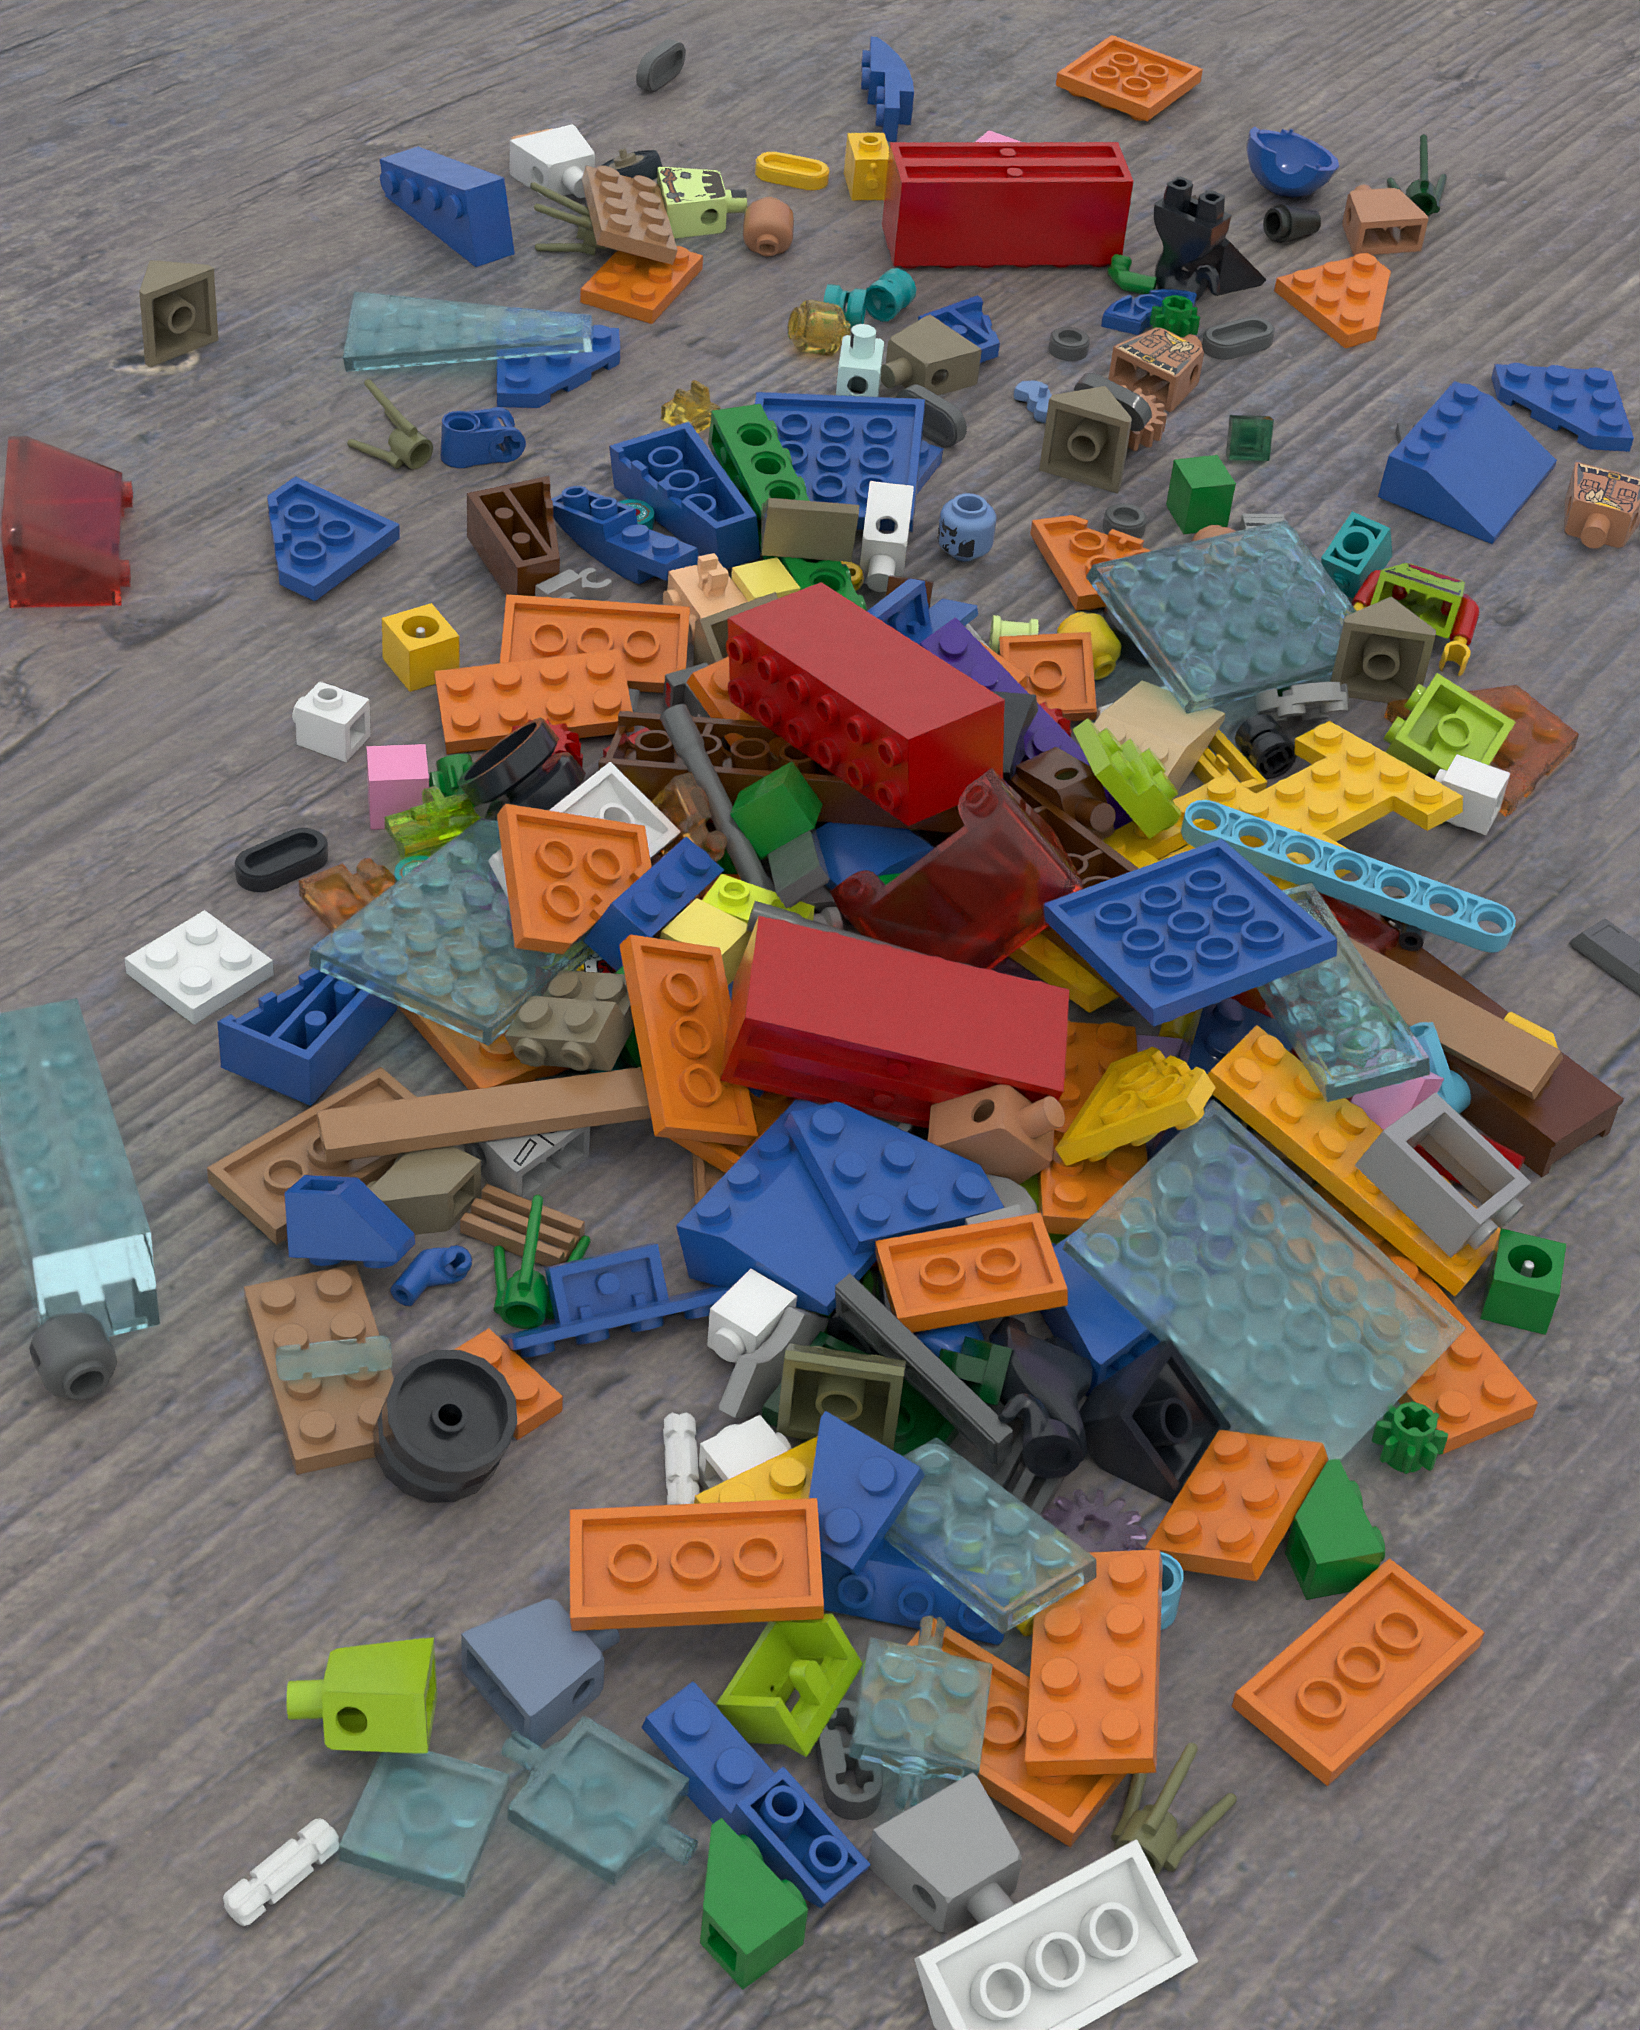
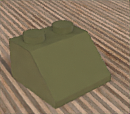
(846, 1384)

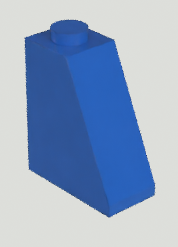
(1096, 1322)

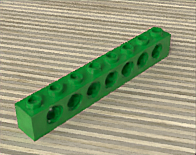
(762, 469)

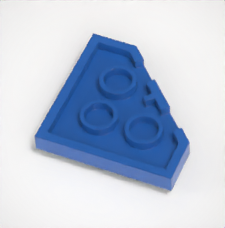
(532, 380)
(1568, 398)
(322, 537)
(884, 1178)

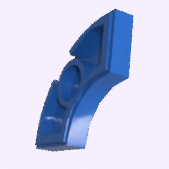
(1134, 314)

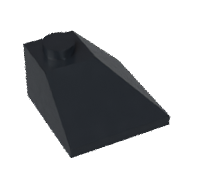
(1152, 1422)

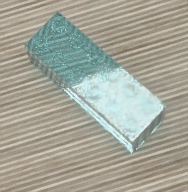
(69, 1176)

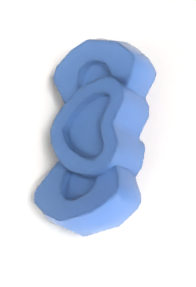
(1036, 396)

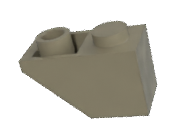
(430, 1188)

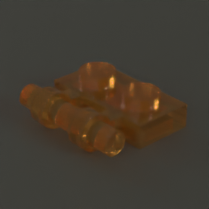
(688, 810)
(339, 894)

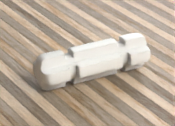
(681, 1458)
(281, 1872)

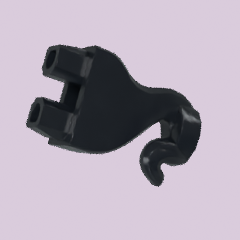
(1188, 234)
(1044, 1391)

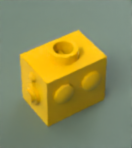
(866, 165)

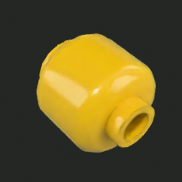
(1105, 644)

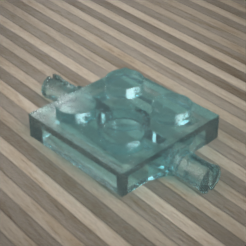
(921, 1711)
(598, 1799)

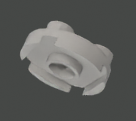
(1310, 700)

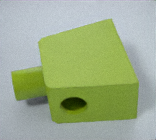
(372, 1697)

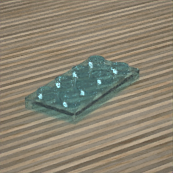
(985, 1541)

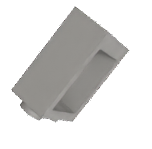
(1430, 1198)

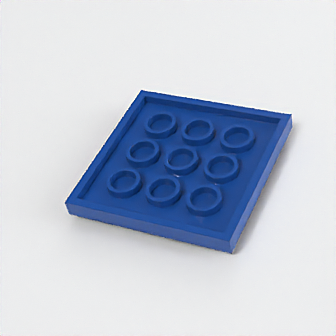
(848, 442)
(1189, 931)

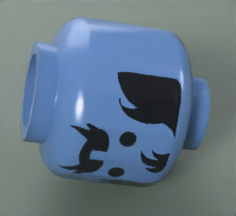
(967, 527)

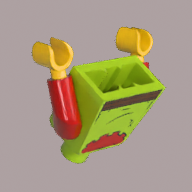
(1433, 599)

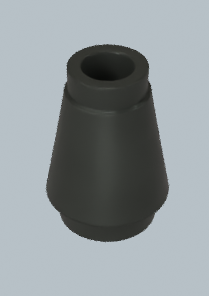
(1290, 222)

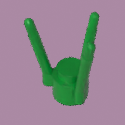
(525, 1297)

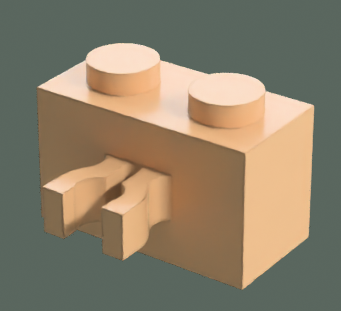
(702, 588)

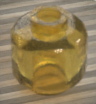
(817, 327)

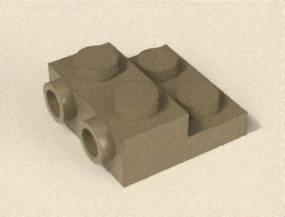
(575, 1023)

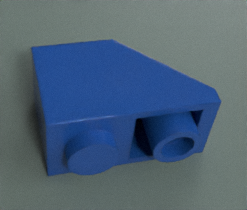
(341, 1221)

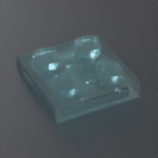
(425, 1819)

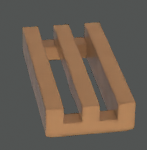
(514, 1213)

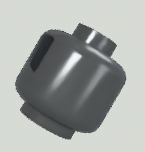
(73, 1355)

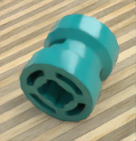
(890, 294)
(856, 302)

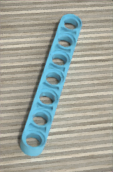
(1372, 876)

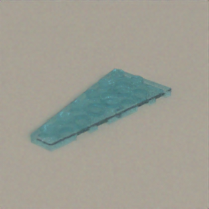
(423, 331)

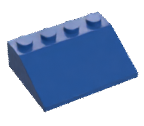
(1466, 464)
(770, 1221)

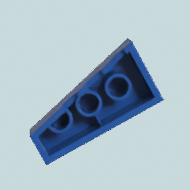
(452, 201)
(687, 492)

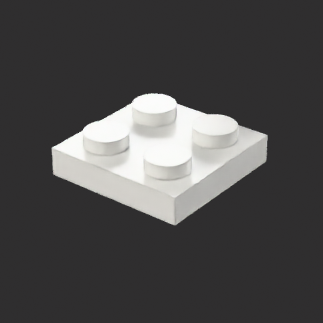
(199, 967)

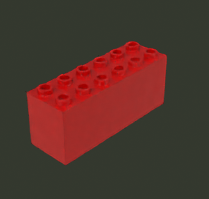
(1005, 203)
(864, 701)
(885, 1025)

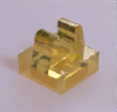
(690, 406)

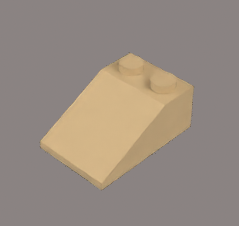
(1160, 723)

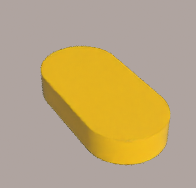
(792, 170)

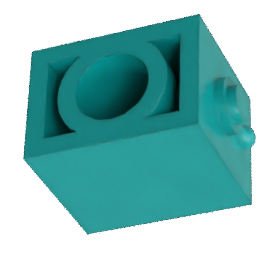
(1356, 552)

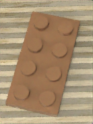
(628, 214)
(268, 1166)
(327, 1417)

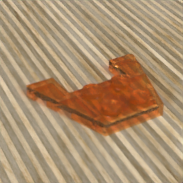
(1532, 746)

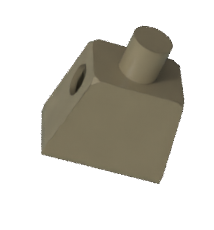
(931, 357)

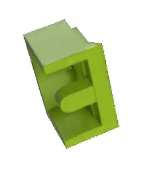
(788, 1656)

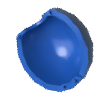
(1289, 162)

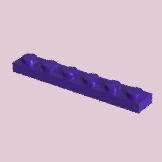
(964, 652)

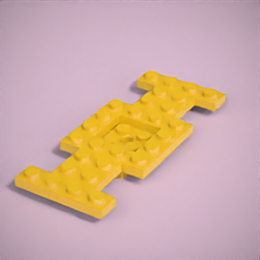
(1333, 797)

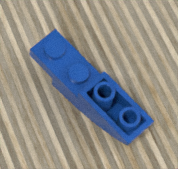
(888, 87)
(615, 539)
(766, 1806)

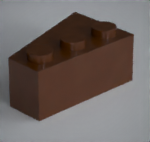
(515, 534)

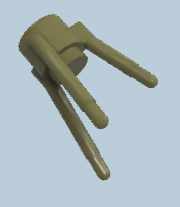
(585, 229)
(406, 442)
(1156, 1826)

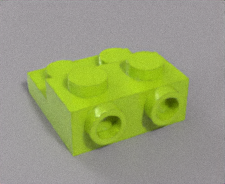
(1445, 724)
(1131, 777)

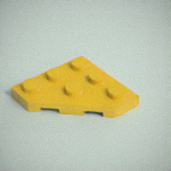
(1134, 1104)

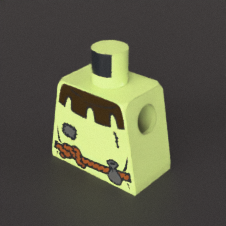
(698, 200)

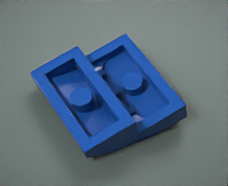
(867, 847)

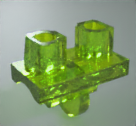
(430, 823)

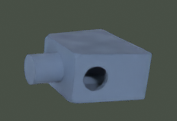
(536, 1667)

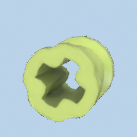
(1009, 628)

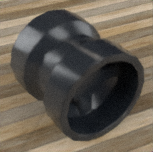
(1265, 746)

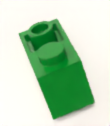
(1332, 1537)
(747, 1911)

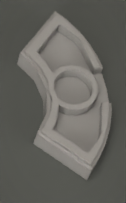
(761, 1371)

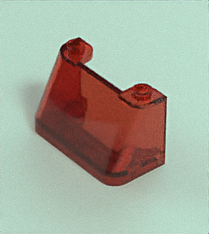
(62, 528)
(973, 892)

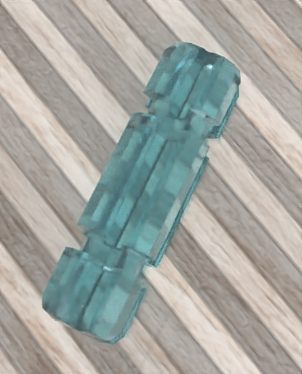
(333, 1358)

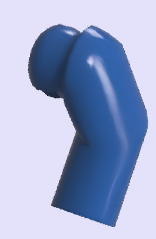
(431, 1269)

